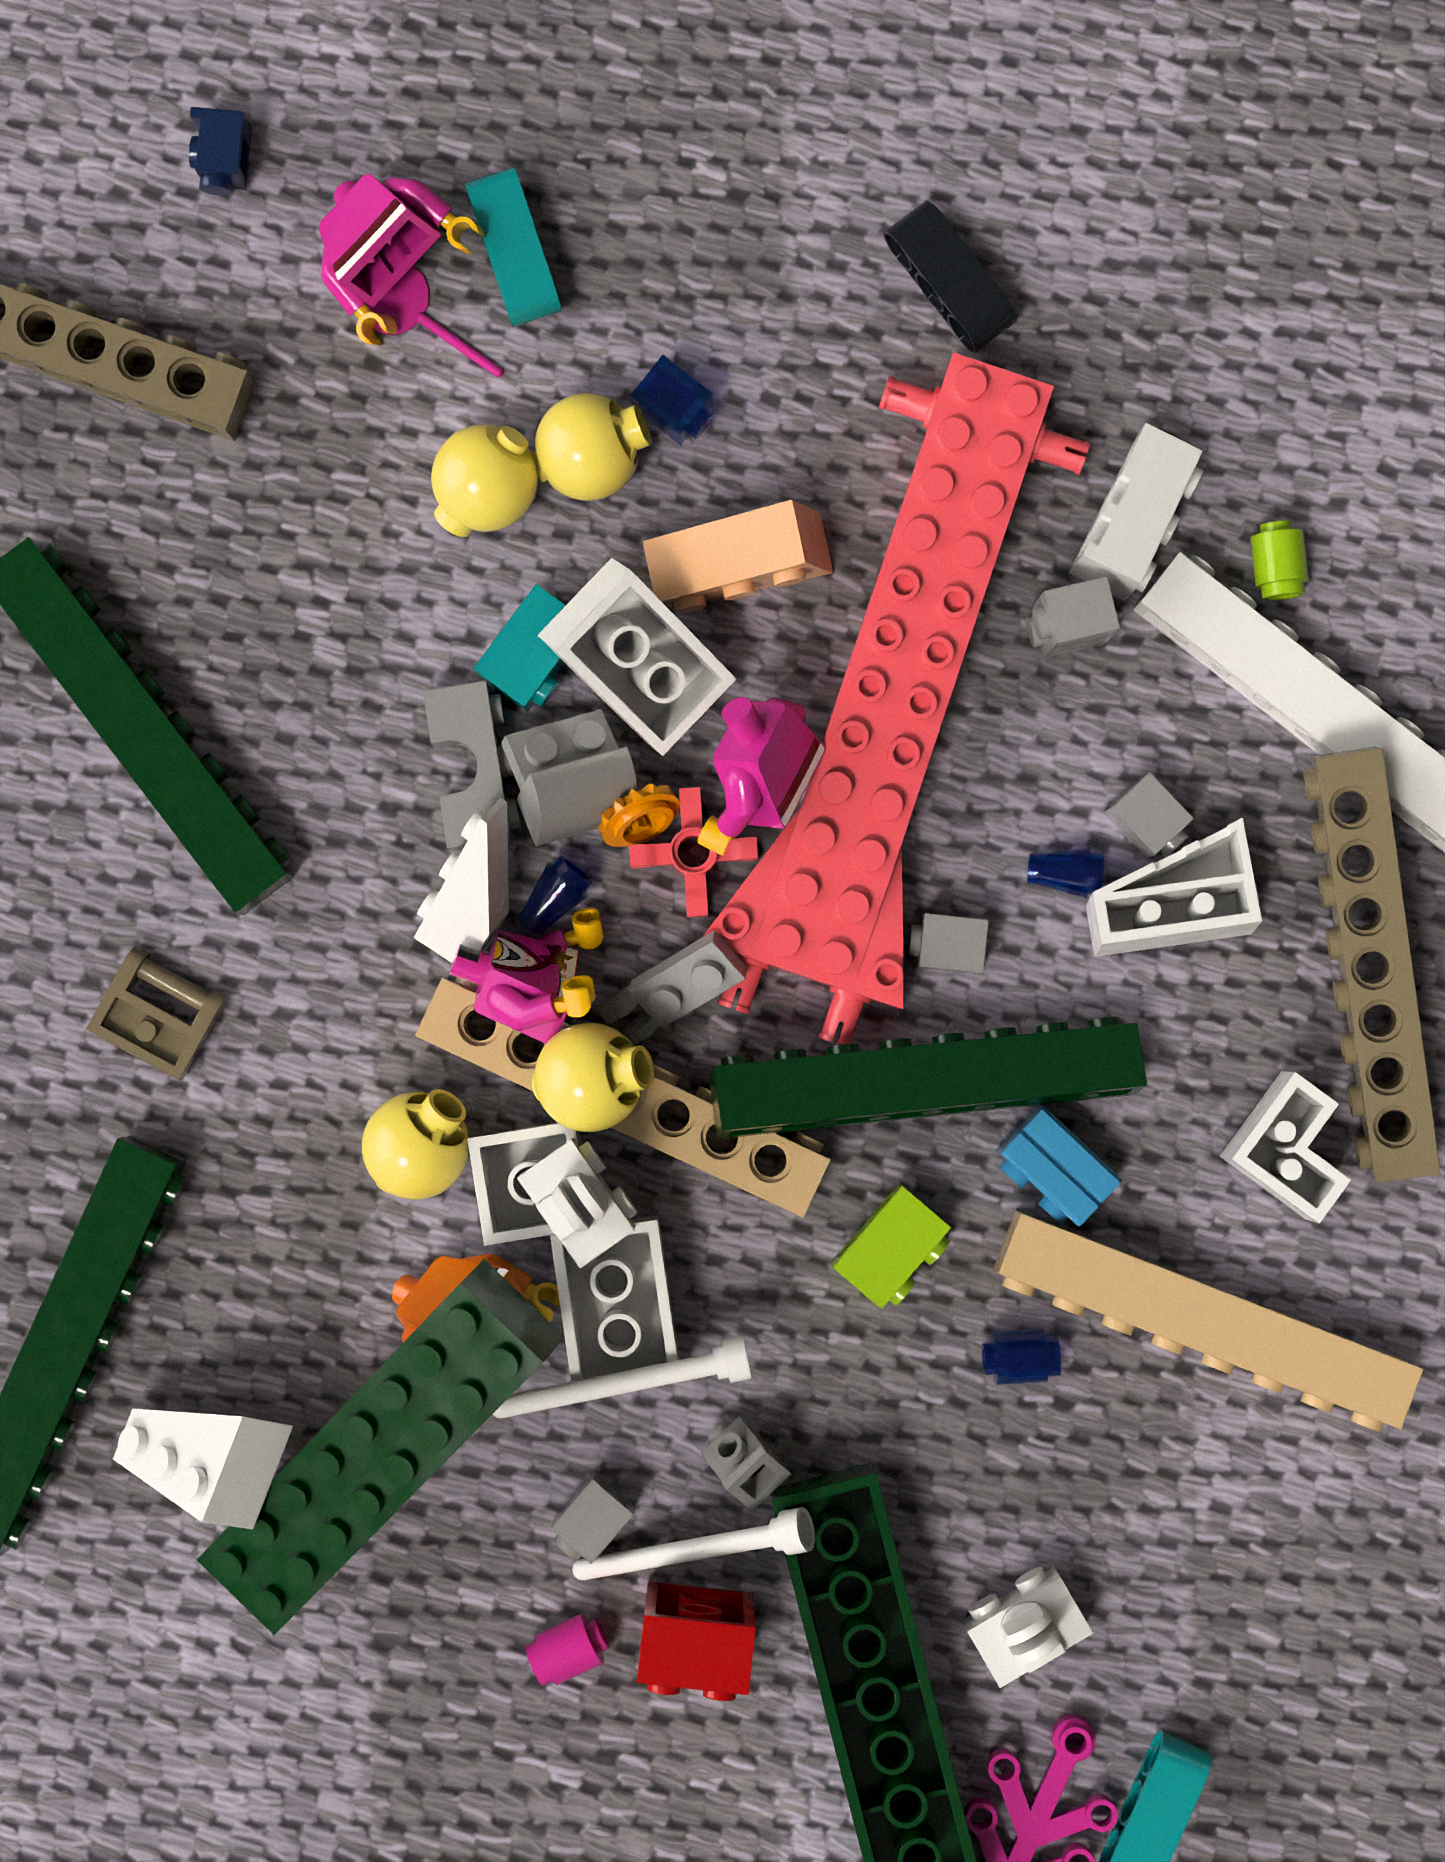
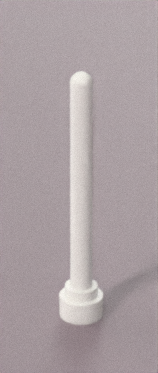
(726, 1361)
(788, 1532)

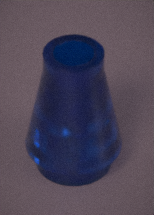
(1067, 871)
(554, 895)

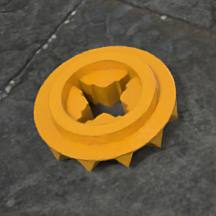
(639, 816)

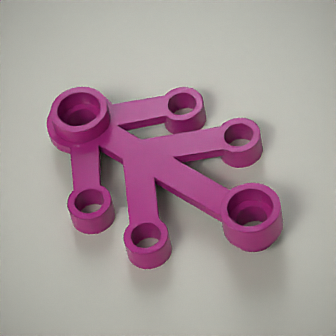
(1036, 1824)

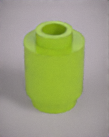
(1279, 561)

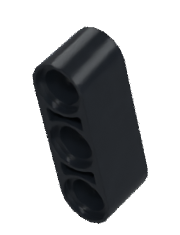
(952, 275)

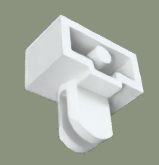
(578, 1201)
(1026, 1625)

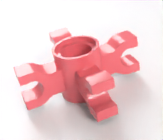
(667, 853)

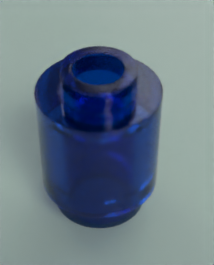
(1021, 1356)

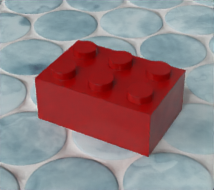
(697, 1640)

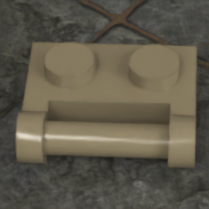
(149, 1029)

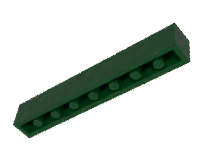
(139, 729)
(926, 1079)
(79, 1321)

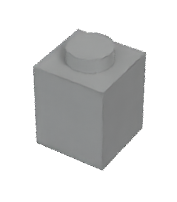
(1150, 817)
(949, 943)
(591, 1519)

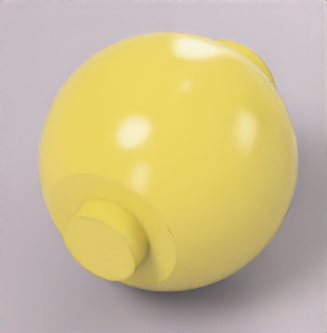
(589, 446)
(483, 479)
(591, 1076)
(416, 1144)

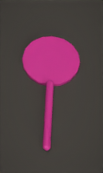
(407, 306)

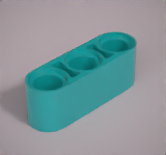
(513, 247)
(1160, 1802)

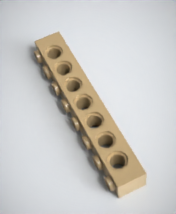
(791, 1188)

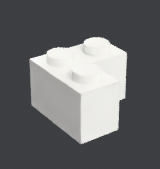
(1275, 1149)

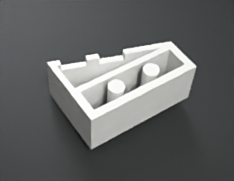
(205, 1461)

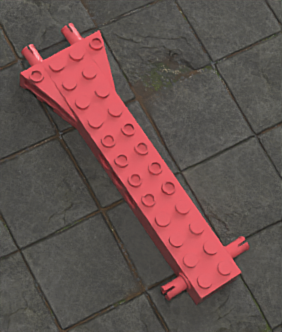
(832, 881)

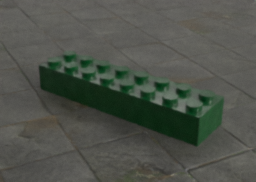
(383, 1445)
(873, 1673)

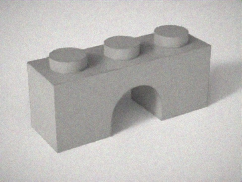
(468, 718)

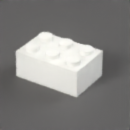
(637, 656)
(617, 1305)

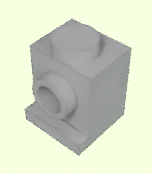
(738, 1452)

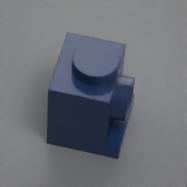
(220, 149)

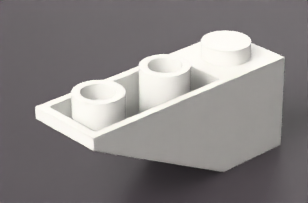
(474, 890)

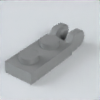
(676, 986)

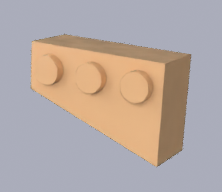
(738, 556)

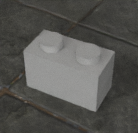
(1073, 618)

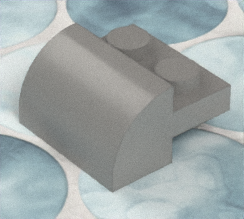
(568, 775)

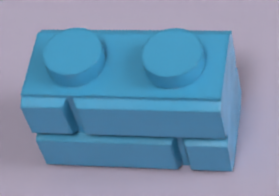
(1058, 1167)

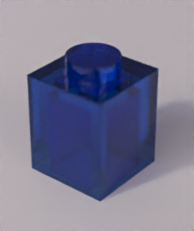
(674, 401)

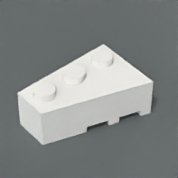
(1139, 512)
(1182, 899)

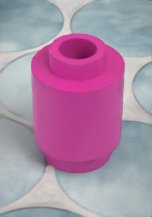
(567, 1650)

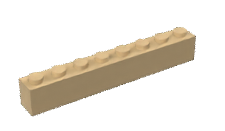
(1207, 1320)

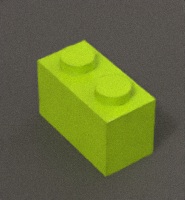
(892, 1248)

